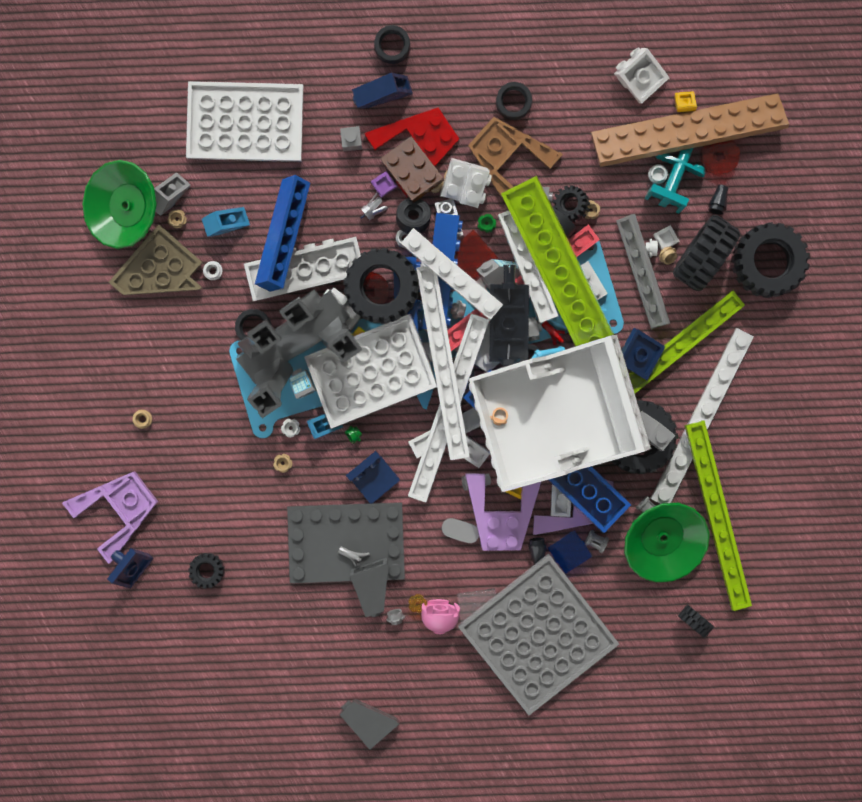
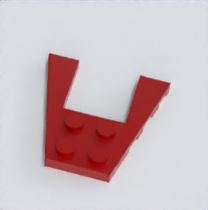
(427, 129)

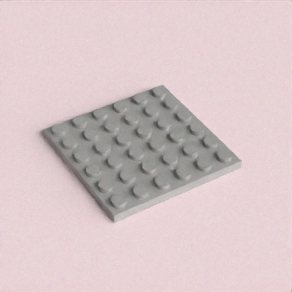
(538, 634)

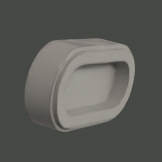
(460, 530)

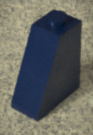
(382, 90)

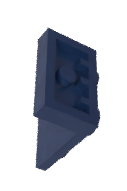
(373, 477)

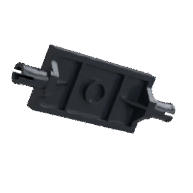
(511, 323)

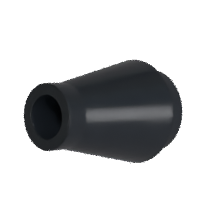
(718, 202)
(537, 549)

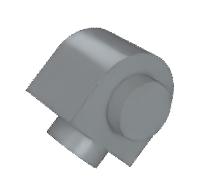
(534, 329)

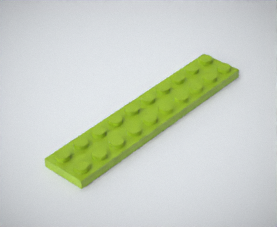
(556, 262)

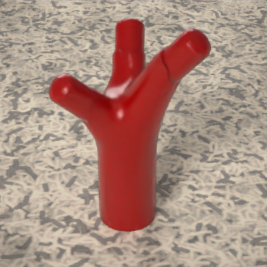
(554, 333)

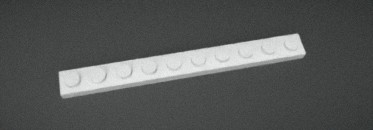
(442, 363)
(704, 411)
(437, 440)

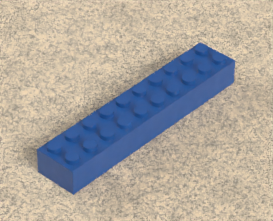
(586, 491)

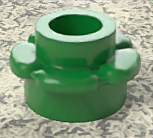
(486, 218)
(353, 434)

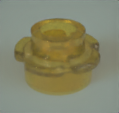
(417, 598)

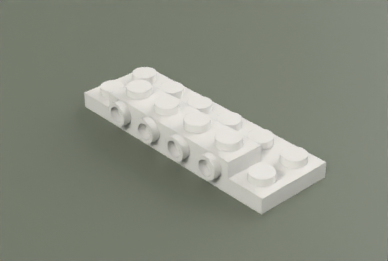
(310, 267)

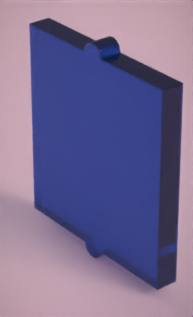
(570, 551)

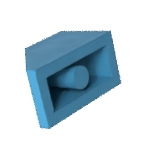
(225, 221)

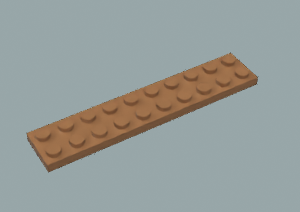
(689, 130)

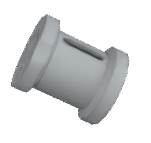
(645, 504)
(596, 541)

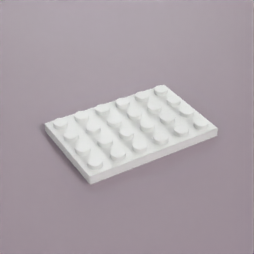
(244, 121)
(380, 375)

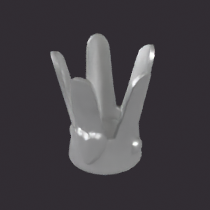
(369, 209)

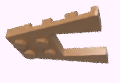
(496, 145)

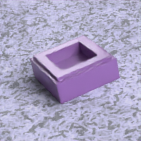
(383, 184)

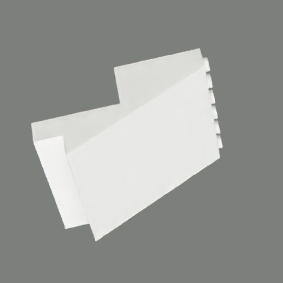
(561, 413)

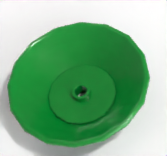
(107, 200)
(676, 553)

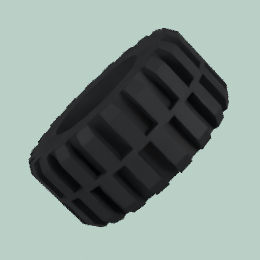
(793, 249)
(706, 253)
(355, 285)
(655, 458)

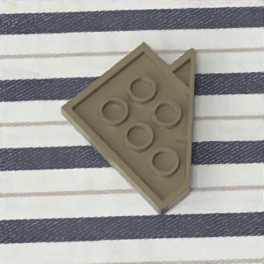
(158, 267)

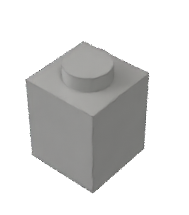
(351, 138)

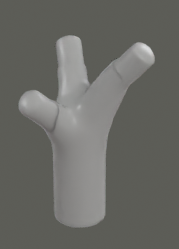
(353, 556)

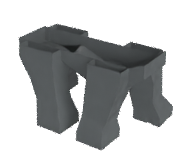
(269, 349)

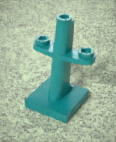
(668, 194)

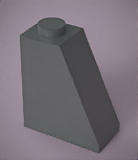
(371, 586)
(367, 721)

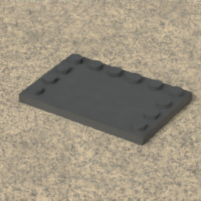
(321, 530)

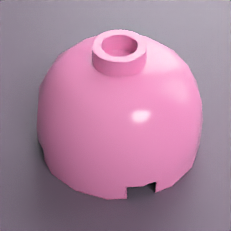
(440, 615)

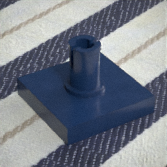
(641, 353)
(129, 567)

